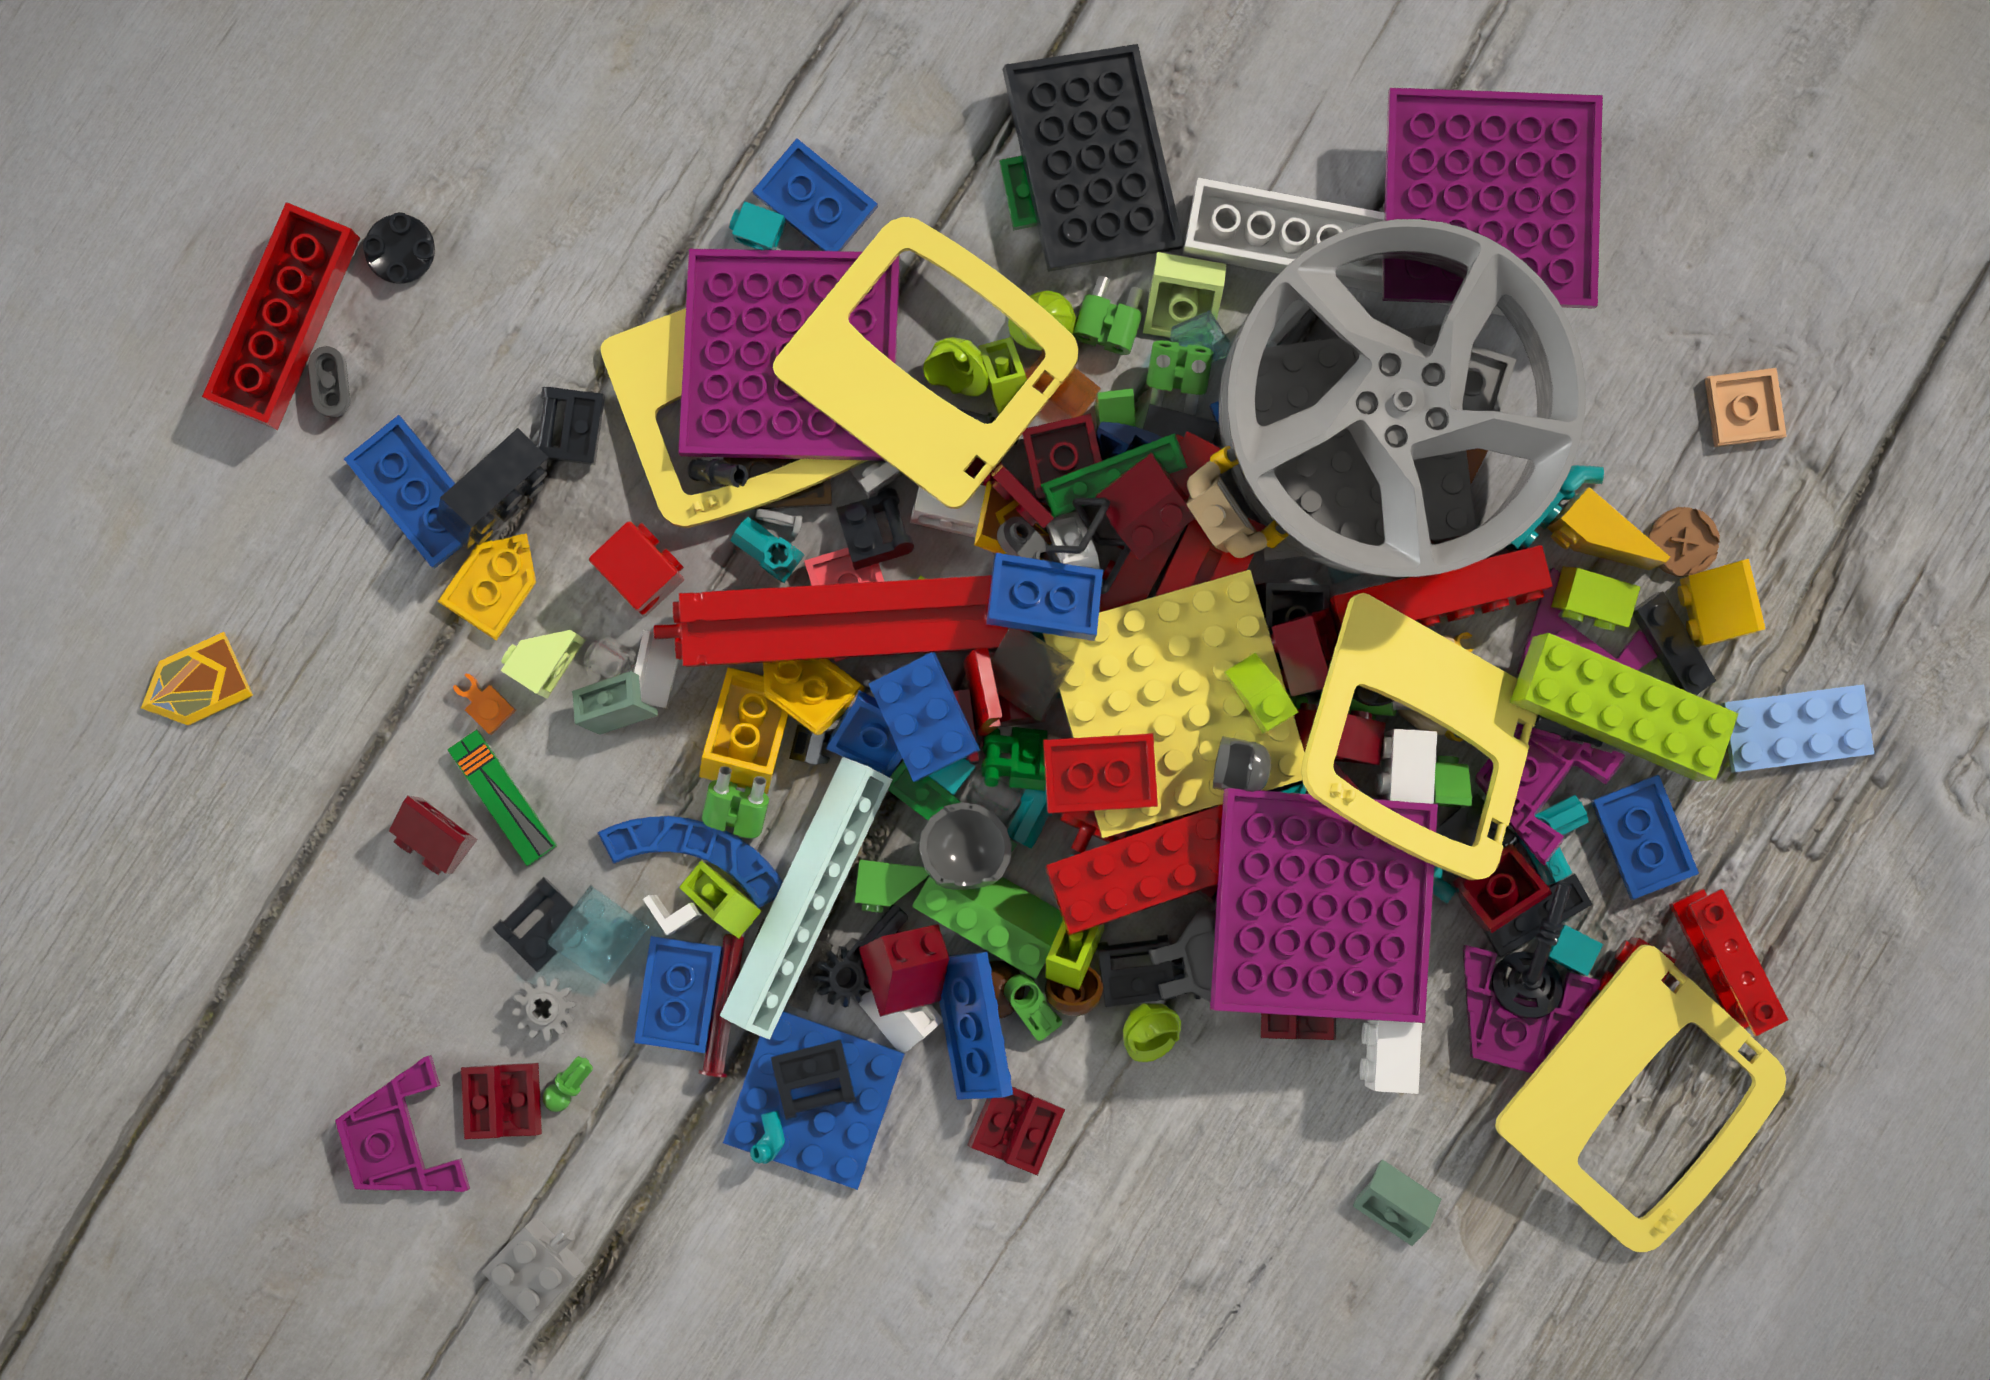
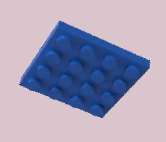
(825, 1140)

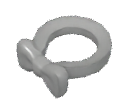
(781, 519)

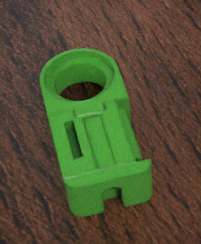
(1033, 1008)

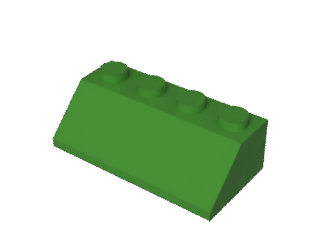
(996, 918)

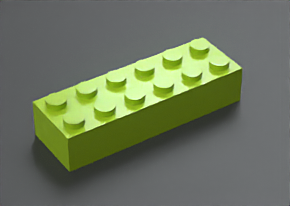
(1624, 707)

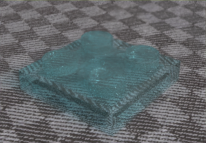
(597, 934)

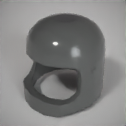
(1241, 765)

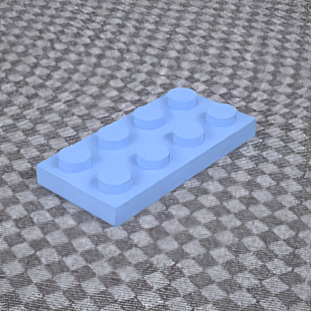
(1799, 728)

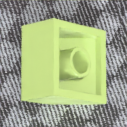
(1181, 291)
(542, 660)

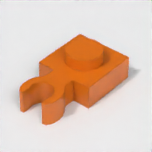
(486, 706)

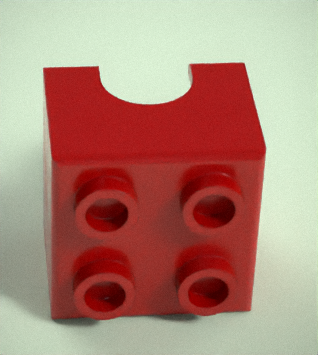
(637, 567)

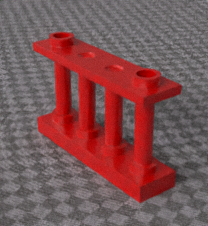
(1728, 960)

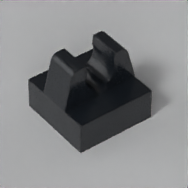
(807, 746)

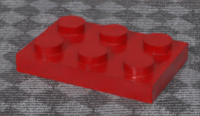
(1100, 773)

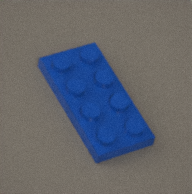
(408, 486)
(974, 1029)

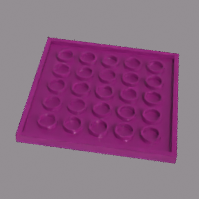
(1504, 168)
(737, 323)
(1319, 912)

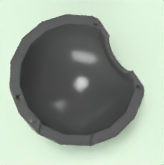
(965, 847)

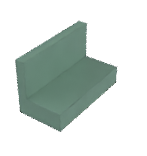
(611, 704)
(1398, 1203)

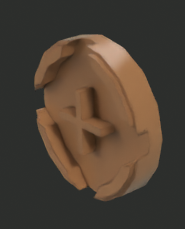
(1687, 538)

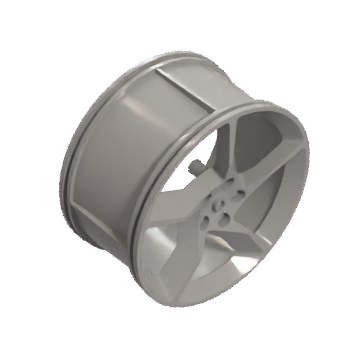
(1408, 397)

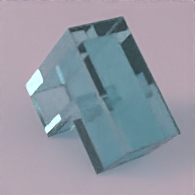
(1202, 331)

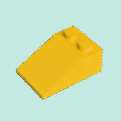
(1599, 530)
(1721, 604)
(744, 731)

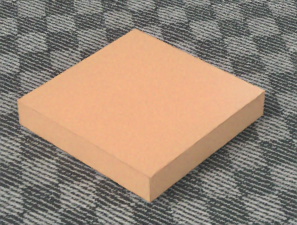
(1745, 407)

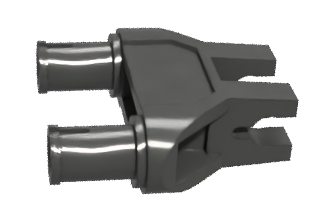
(1196, 953)

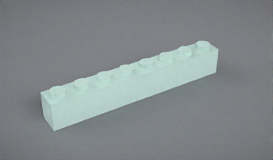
(806, 898)

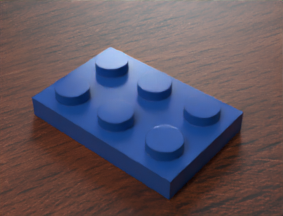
(815, 198)
(1045, 597)
(924, 717)
(1644, 837)
(678, 994)

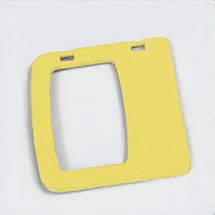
(646, 377)
(889, 408)
(1444, 683)
(1596, 1064)

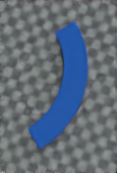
(698, 840)

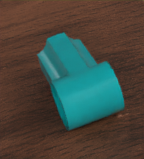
(1029, 818)

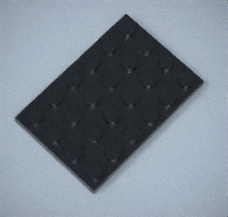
(1092, 157)

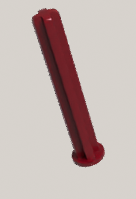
(719, 1027)

